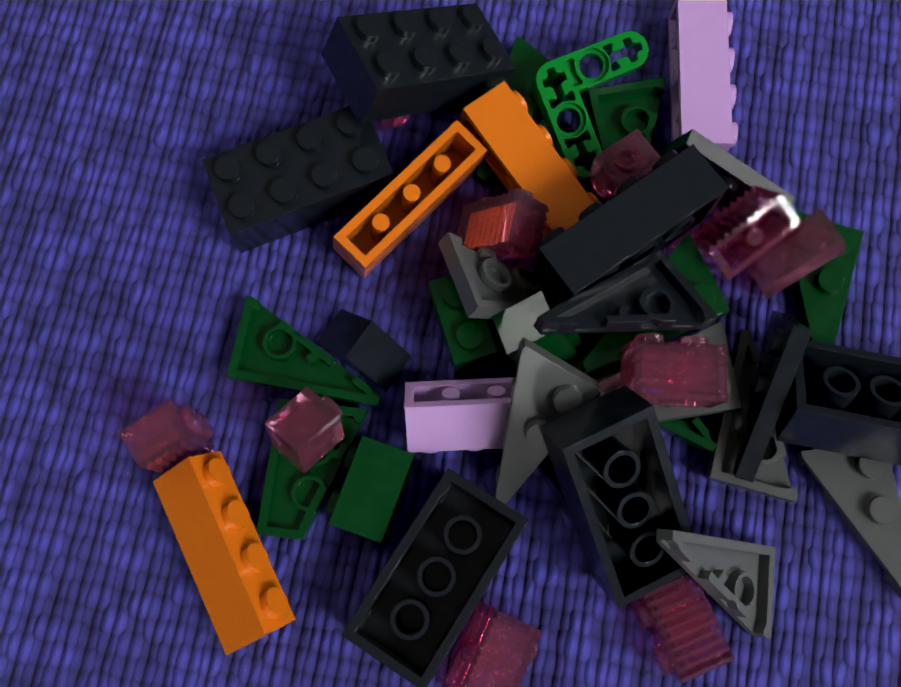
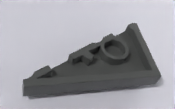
(772, 474)

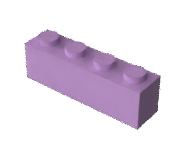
(701, 71)
(456, 414)

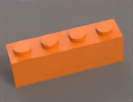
(524, 155)
(409, 199)
(223, 550)

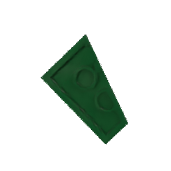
(294, 497)

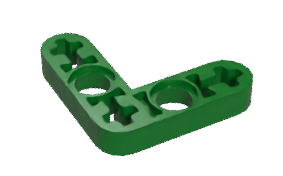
(574, 83)

